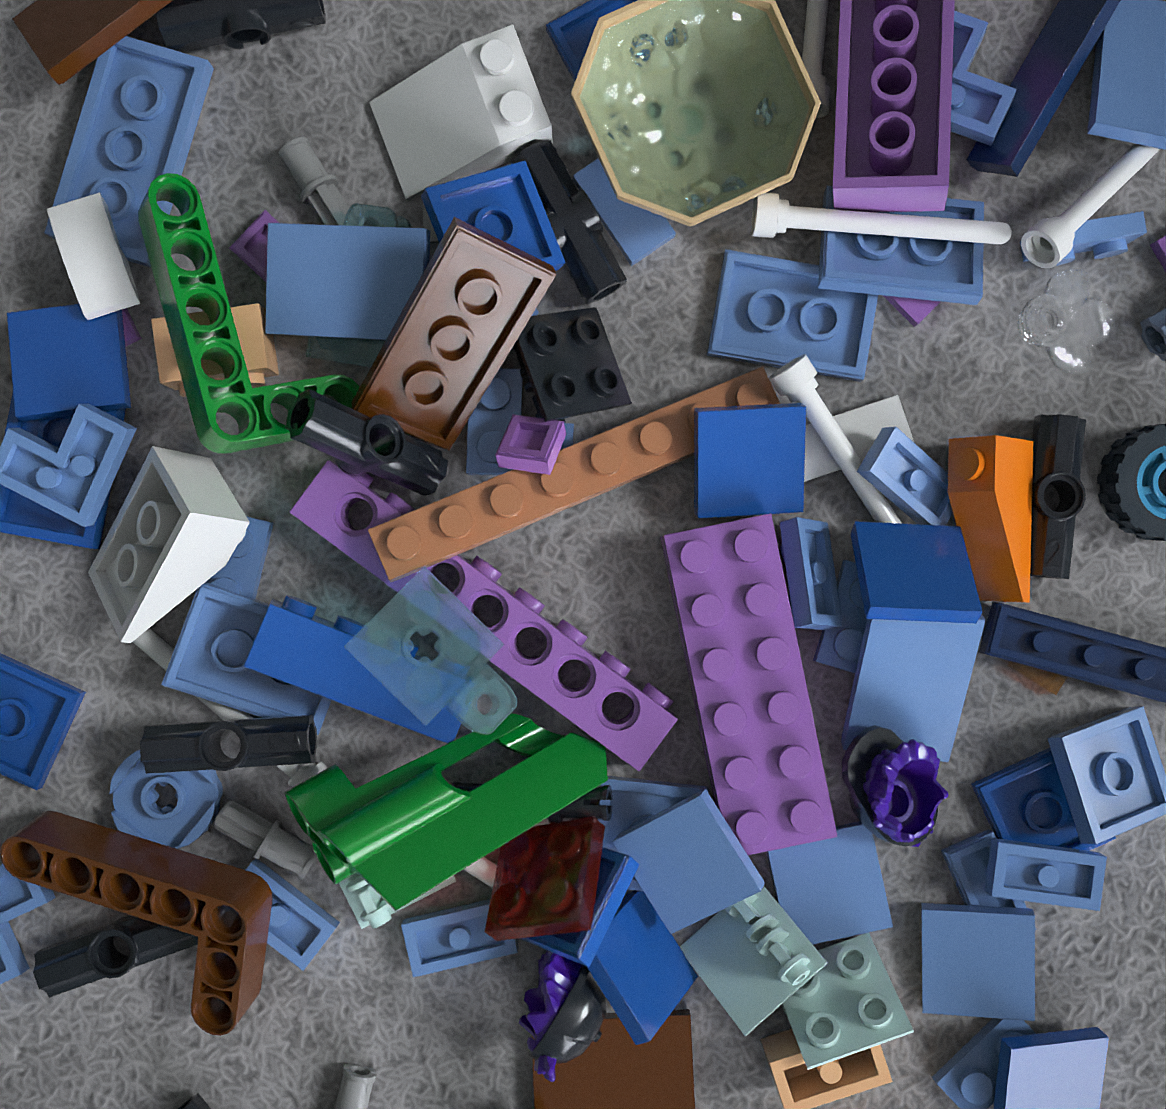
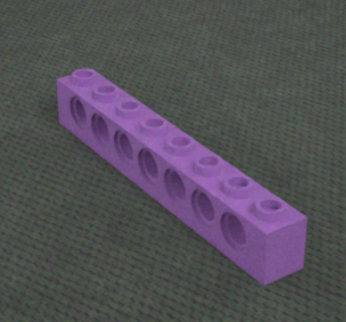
(632, 738)

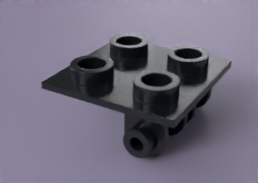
(569, 365)

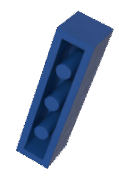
(312, 656)

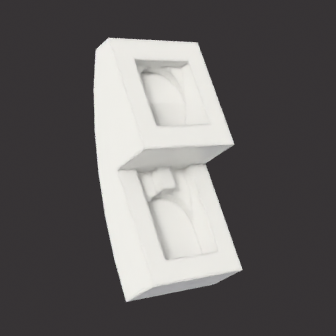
(93, 256)

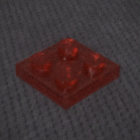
(546, 880)

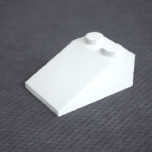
(462, 113)
(165, 540)

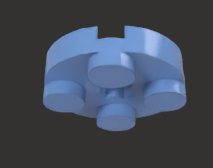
(172, 826)

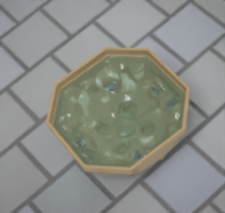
(695, 104)

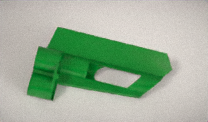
(420, 830)

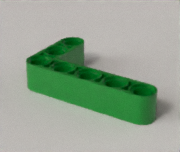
(219, 340)

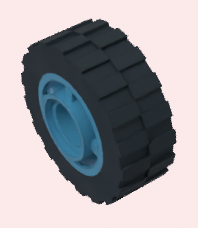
(1131, 482)

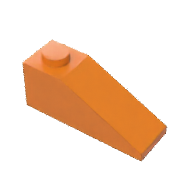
(993, 505)

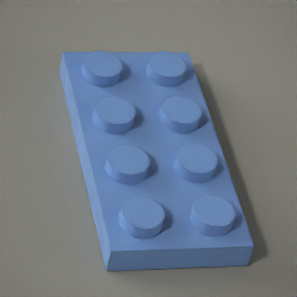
(133, 130)

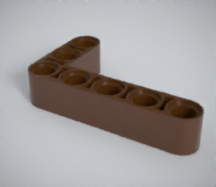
(165, 886)

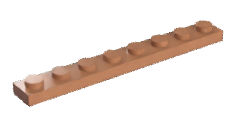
(578, 475)

